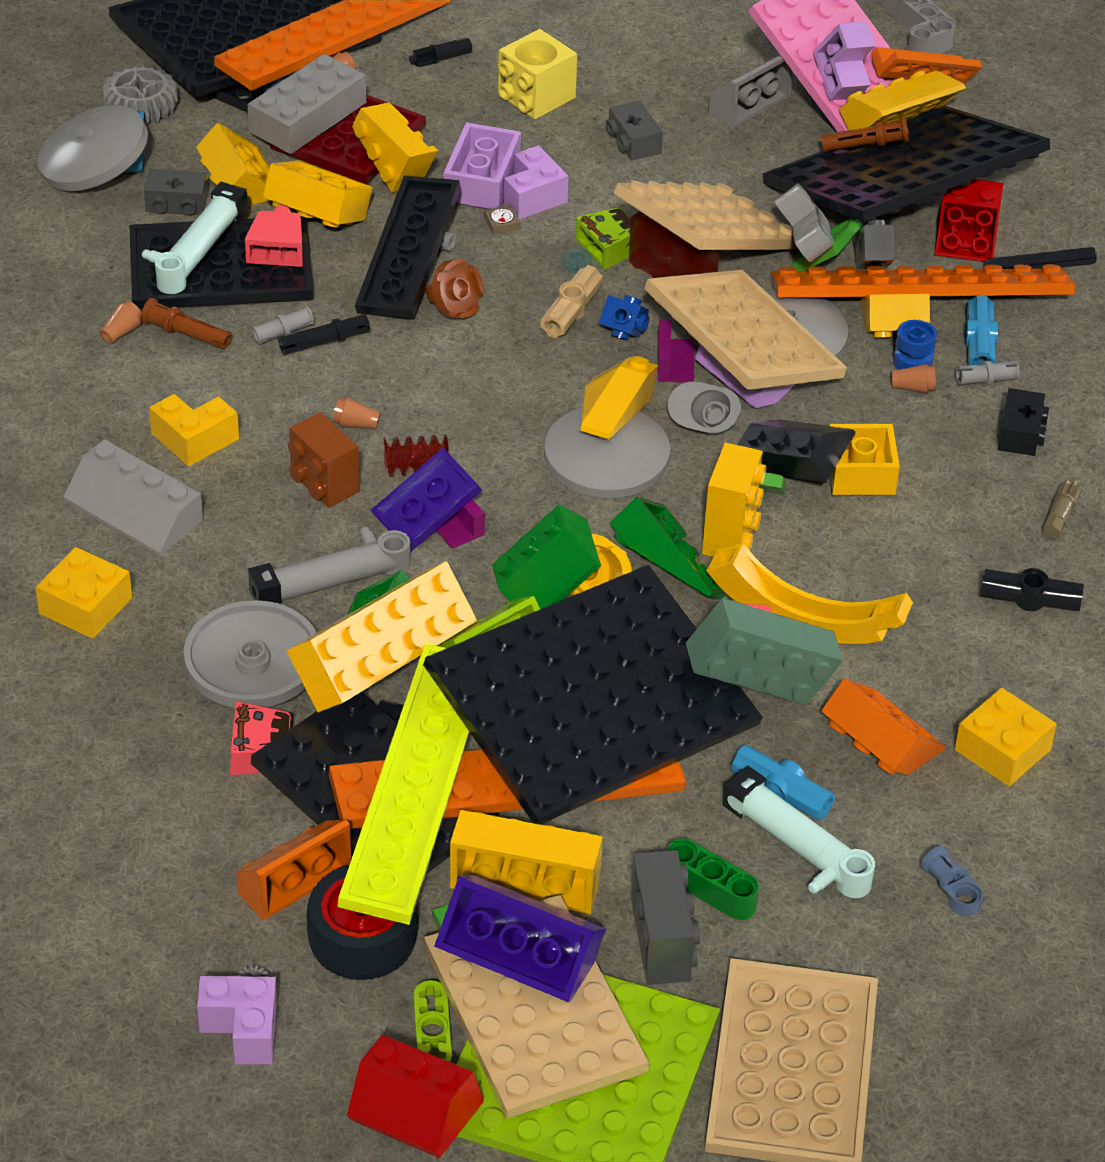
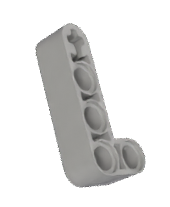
(929, 26)
(810, 226)

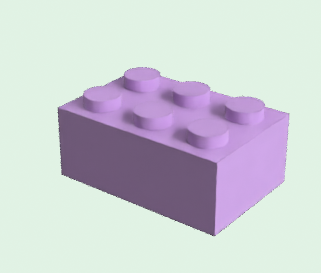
(482, 162)

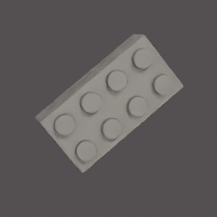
(307, 103)

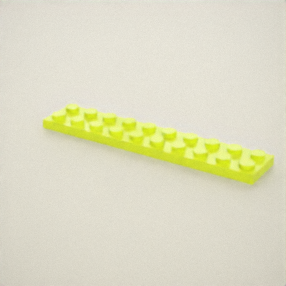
(407, 804)

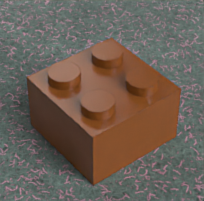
(324, 460)

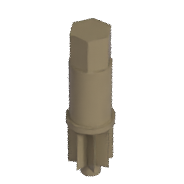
(1063, 505)

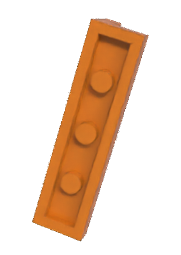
(905, 63)

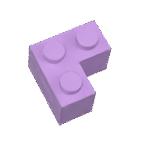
(841, 59)
(535, 184)
(243, 1008)

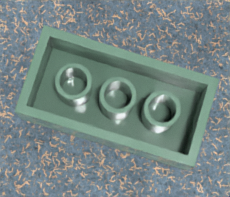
(764, 651)

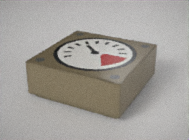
(502, 219)

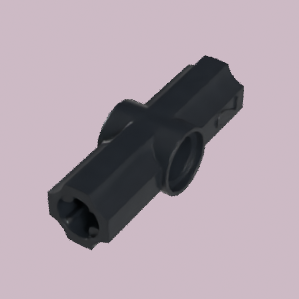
(1032, 589)

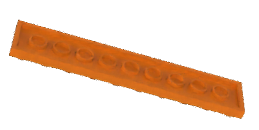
(317, 34)
(932, 281)
(475, 788)

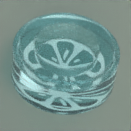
(576, 259)

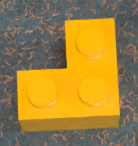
(193, 432)

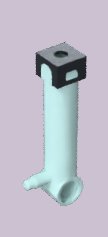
(172, 267)
(849, 867)

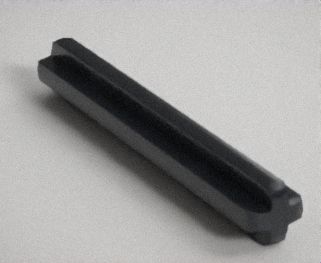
(1063, 258)

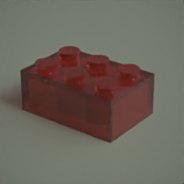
(665, 253)

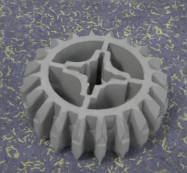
(143, 91)

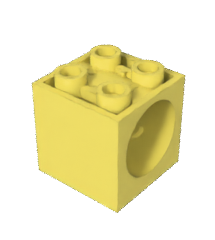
(537, 73)

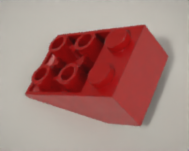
(969, 221)

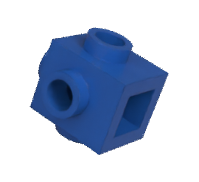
(625, 316)

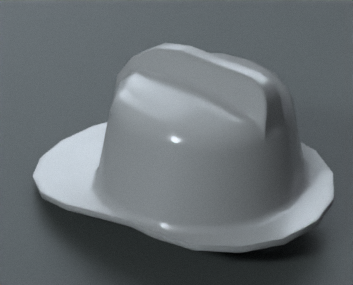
(704, 407)

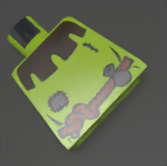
(605, 235)

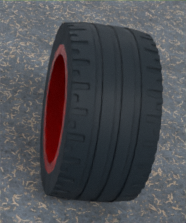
(351, 941)

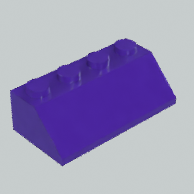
(519, 937)

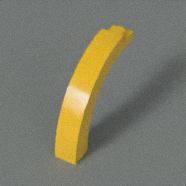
(853, 622)

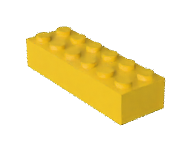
(381, 636)

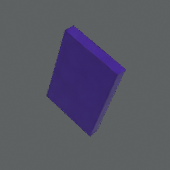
(427, 498)

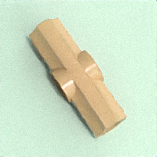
(571, 301)

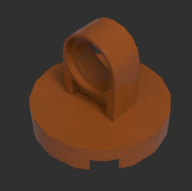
(455, 289)

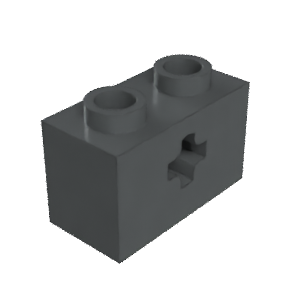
(634, 130)
(176, 192)
(874, 245)

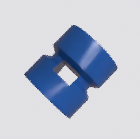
(914, 344)

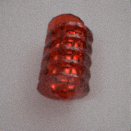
(409, 454)

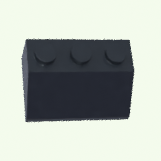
(798, 447)

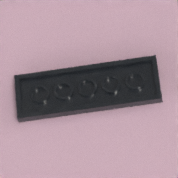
(408, 247)

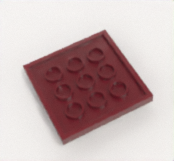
(342, 150)

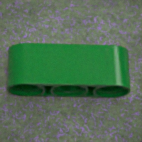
(717, 880)

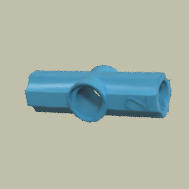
(981, 330)
(787, 782)

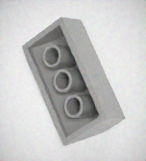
(134, 498)

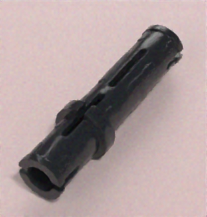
(323, 334)

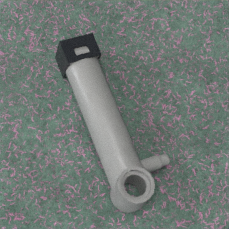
(375, 557)

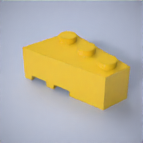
(392, 144)

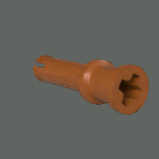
(884, 133)
(174, 320)

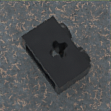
(1022, 422)

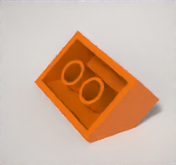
(880, 728)
(294, 867)

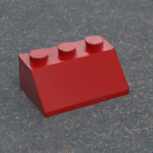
(413, 1096)

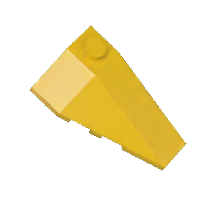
(617, 396)

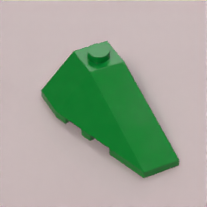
(658, 537)

